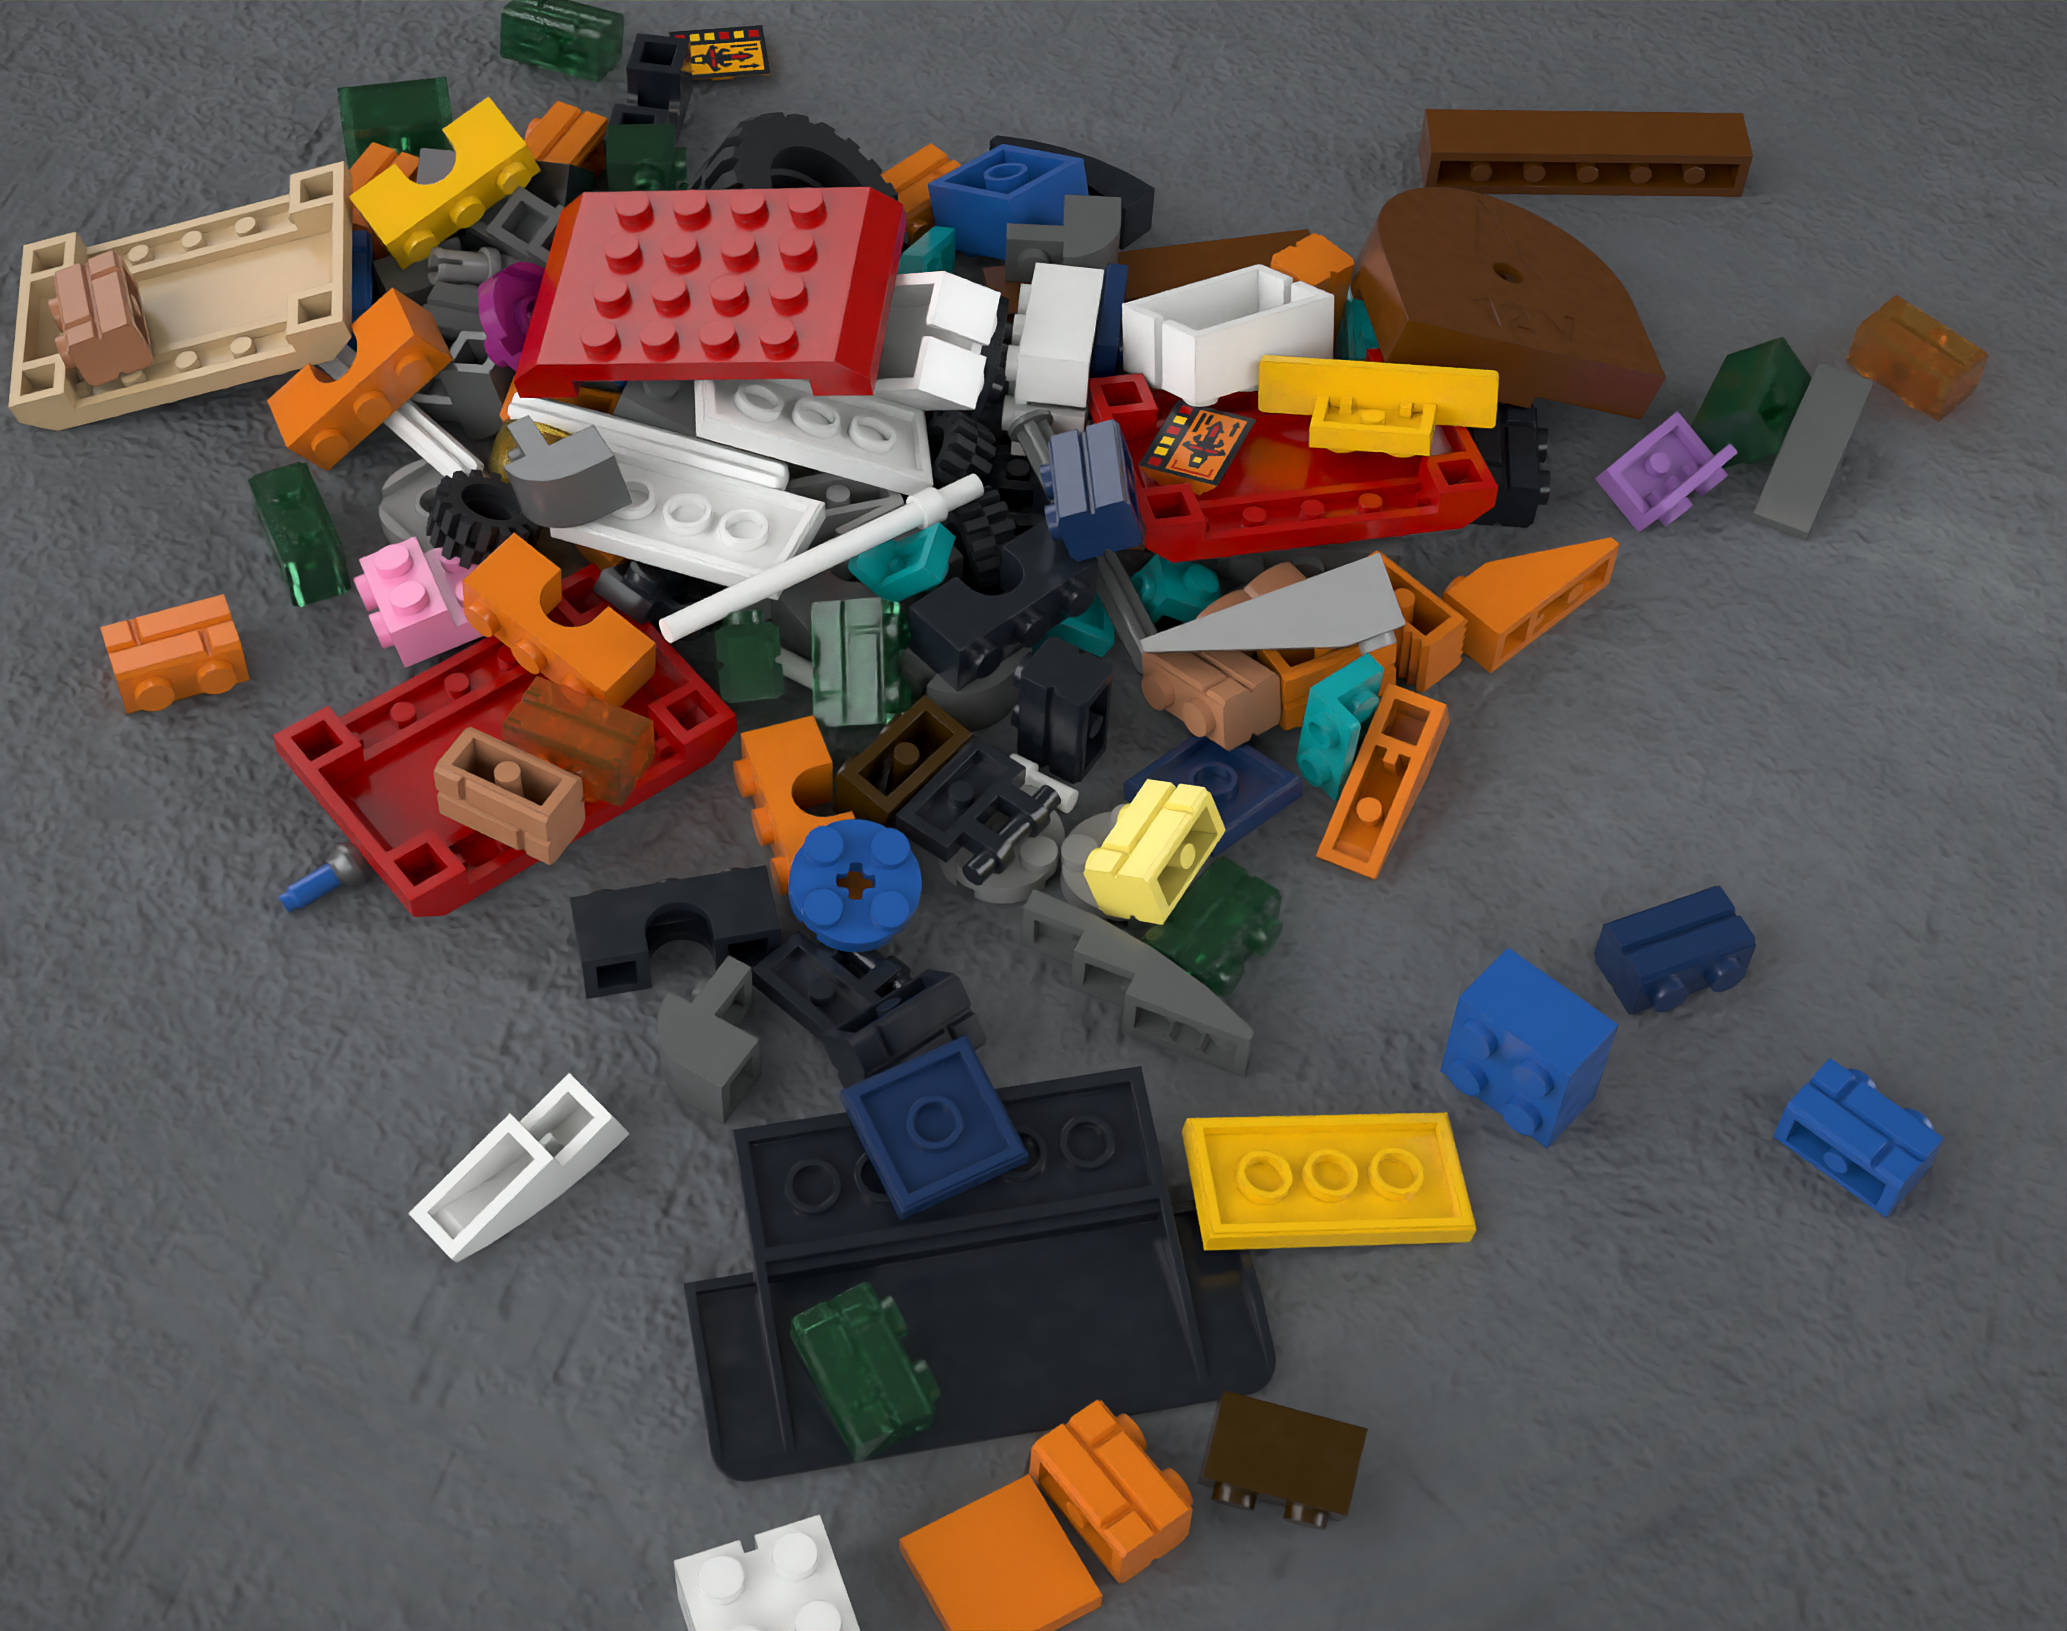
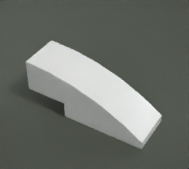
(519, 1170)

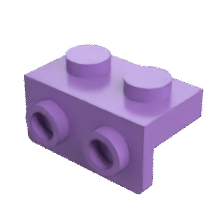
(1660, 473)

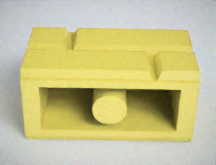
(1154, 851)

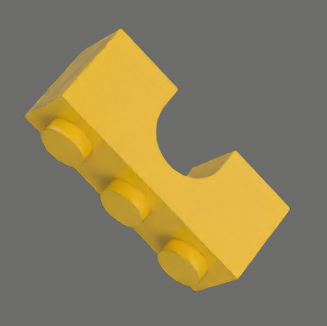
(419, 217)

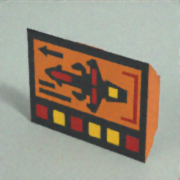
(1195, 446)

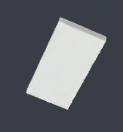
(839, 435)
(700, 521)

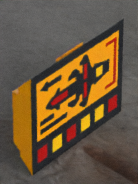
(727, 52)

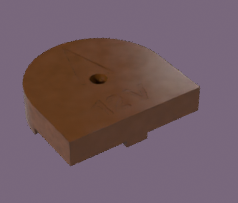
(1507, 292)

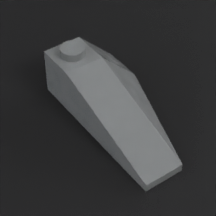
(1321, 612)

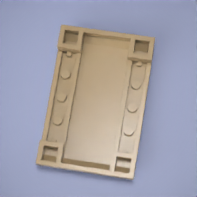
(219, 298)

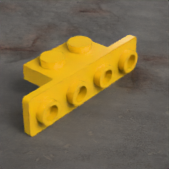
(1376, 403)

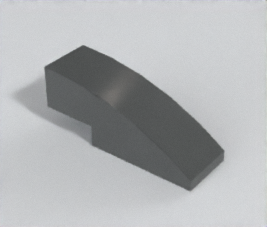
(1813, 451)

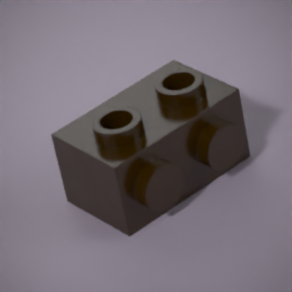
(898, 763)
(1282, 1459)

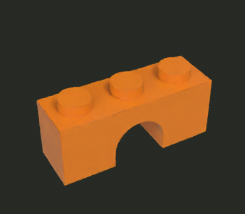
(394, 359)
(512, 599)
(785, 774)

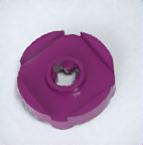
(505, 310)

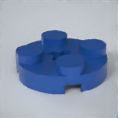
(861, 847)

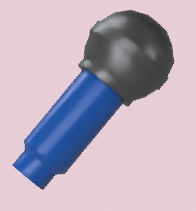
(342, 868)

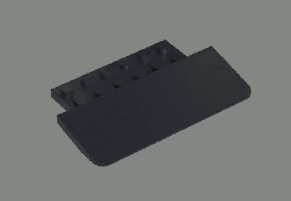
(1014, 1293)

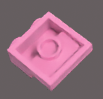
(416, 600)

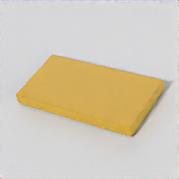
(1327, 1181)

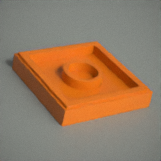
(1001, 1565)

